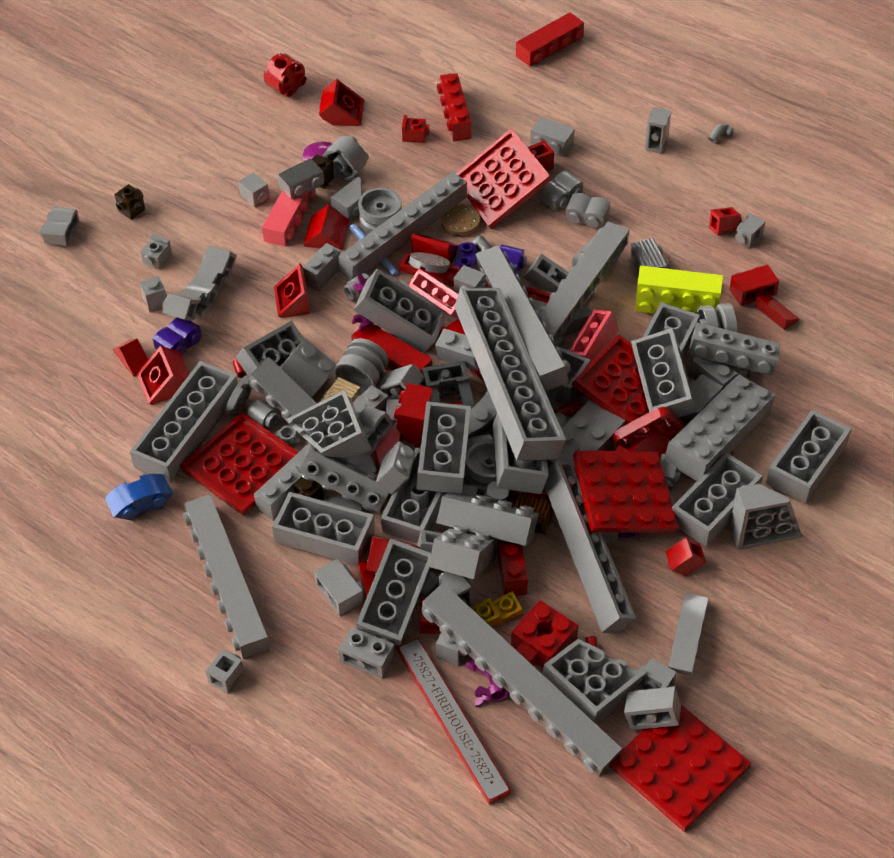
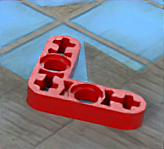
(648, 424)

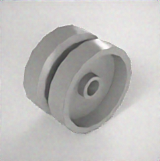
(377, 207)
(721, 317)
(480, 465)

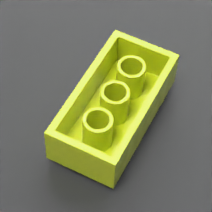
(676, 288)

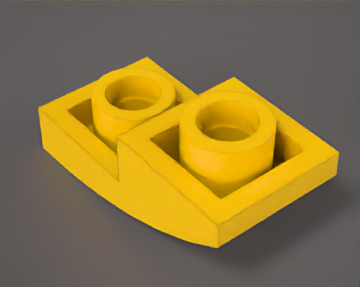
(499, 610)

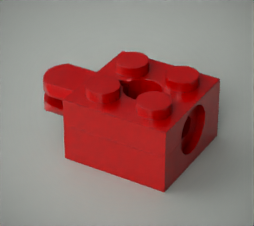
(543, 634)

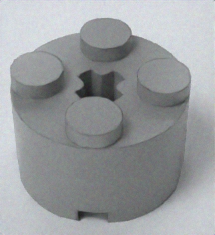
(347, 157)

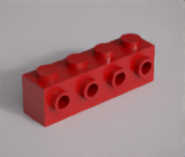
(455, 107)

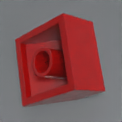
(341, 105)
(162, 375)
(411, 413)

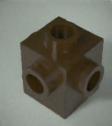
(130, 201)

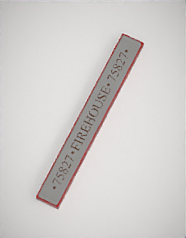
(454, 721)

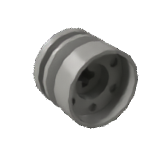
(362, 363)

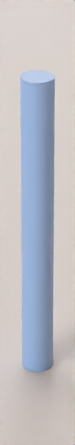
(385, 262)

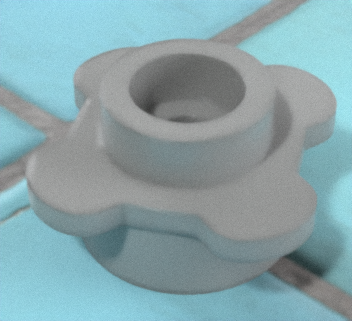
(290, 432)

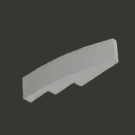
(688, 634)

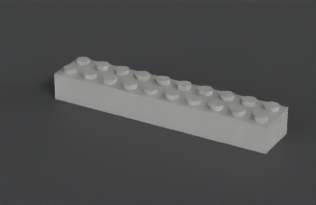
(509, 374)

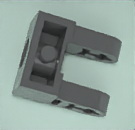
(449, 380)

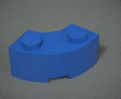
(139, 496)

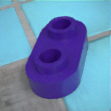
(466, 255)

